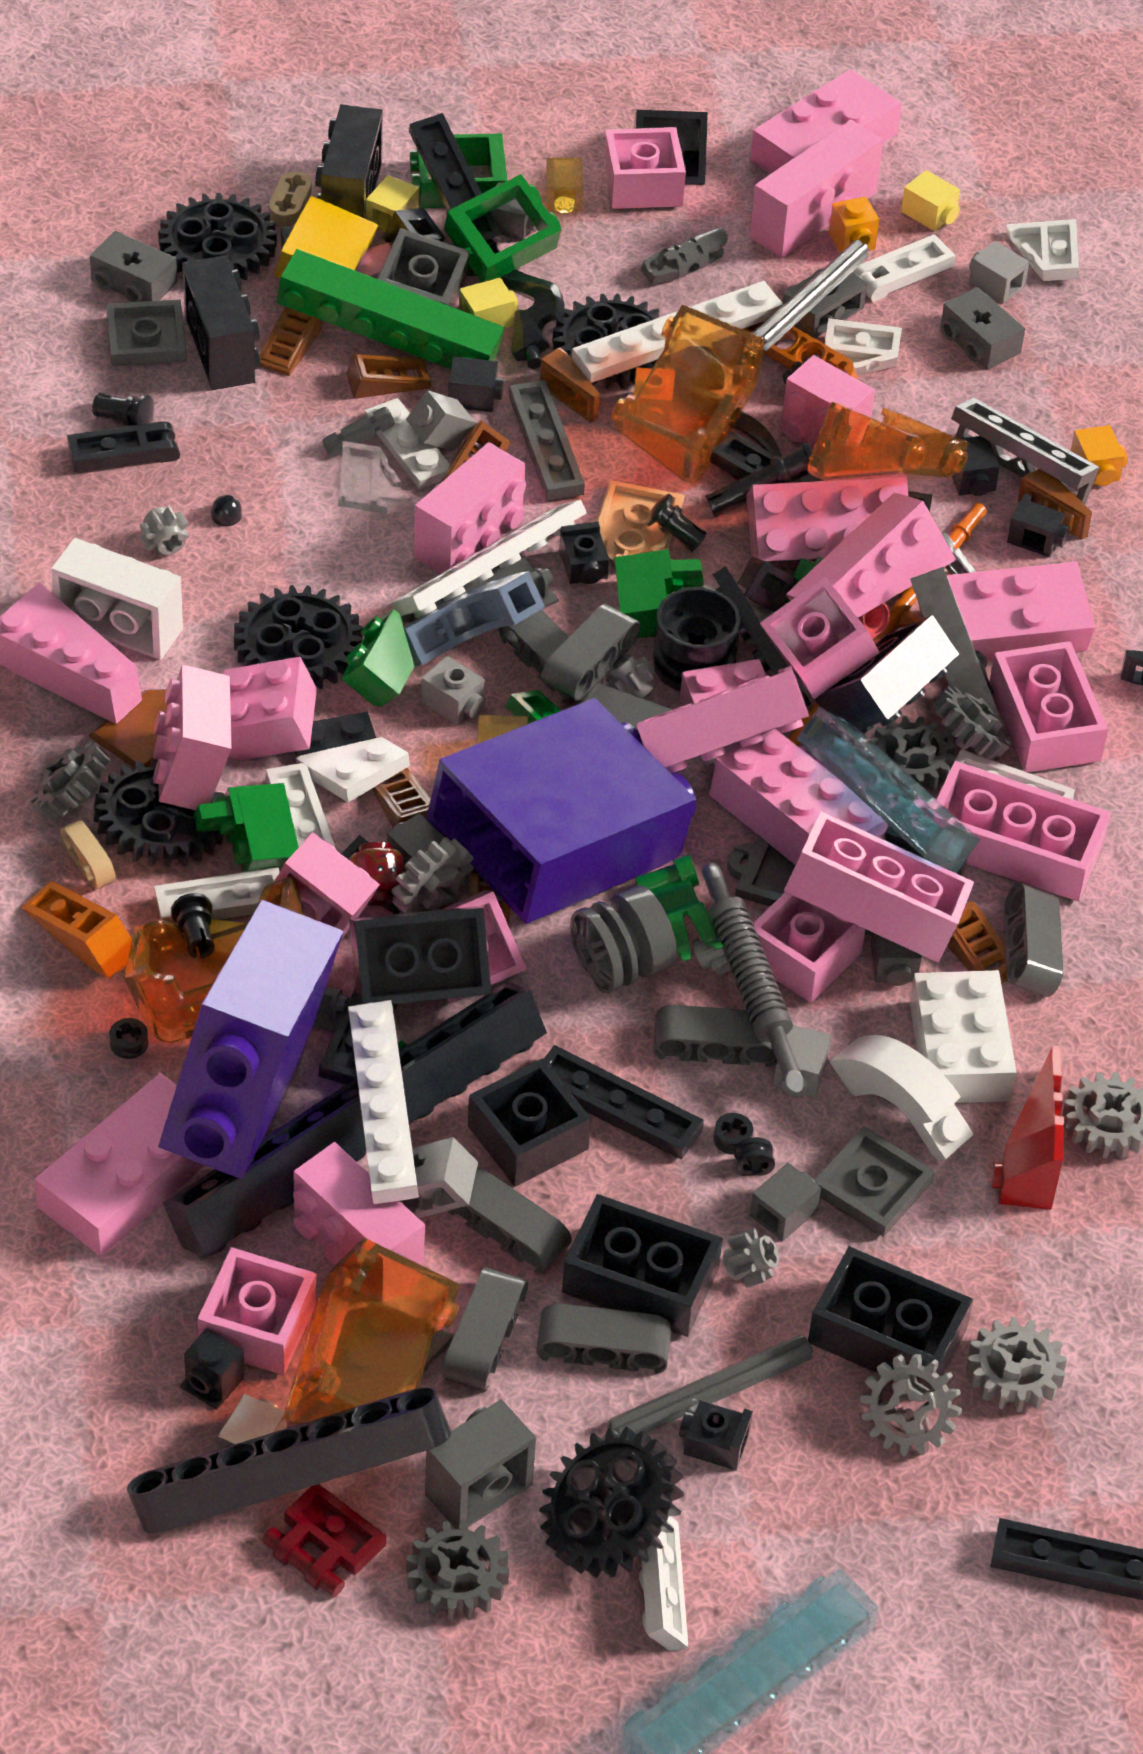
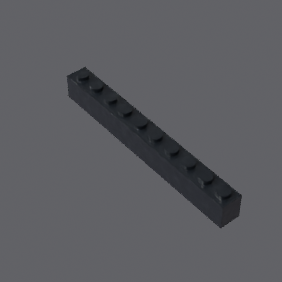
(432, 1070)

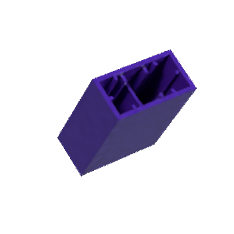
(561, 809)
(250, 1039)

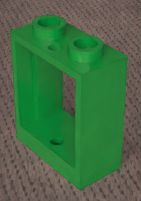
(477, 151)
(482, 259)

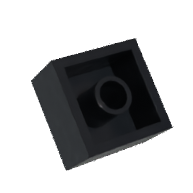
(528, 1122)

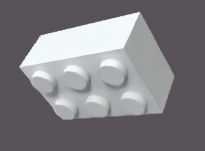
(120, 597)
(965, 1032)

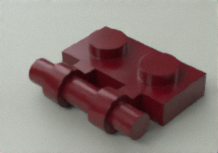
(331, 1527)

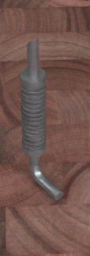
(752, 973)

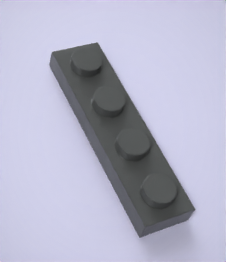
(546, 440)

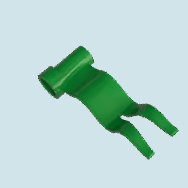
(676, 893)

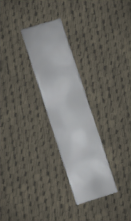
(937, 599)

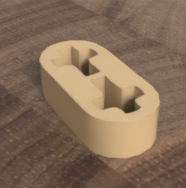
(283, 197)
(87, 854)

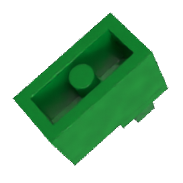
(648, 580)
(255, 822)

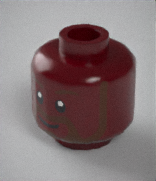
(383, 866)

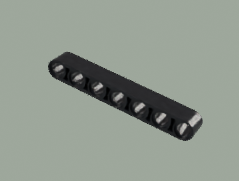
(289, 1460)

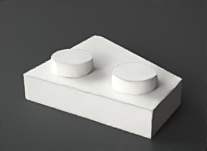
(1048, 247)
(865, 344)
(355, 767)

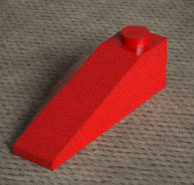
(1035, 1145)

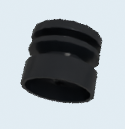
(694, 632)

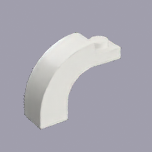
(911, 1083)

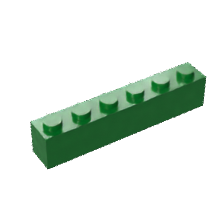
(385, 312)

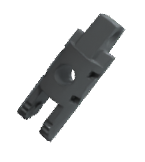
(685, 256)

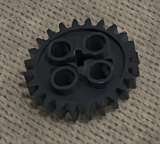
(219, 229)
(600, 320)
(299, 627)
(139, 823)
(602, 1492)

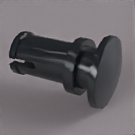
(130, 410)
(674, 522)
(193, 917)

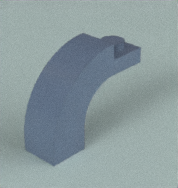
(471, 614)

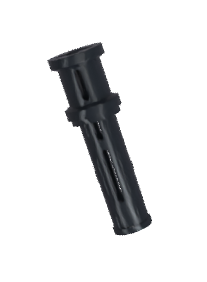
(780, 471)

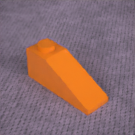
(82, 927)

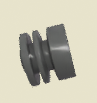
(623, 938)

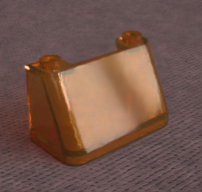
(692, 392)
(899, 446)
(170, 982)
(369, 1332)

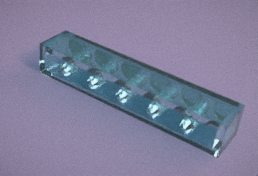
(888, 790)
(756, 1671)

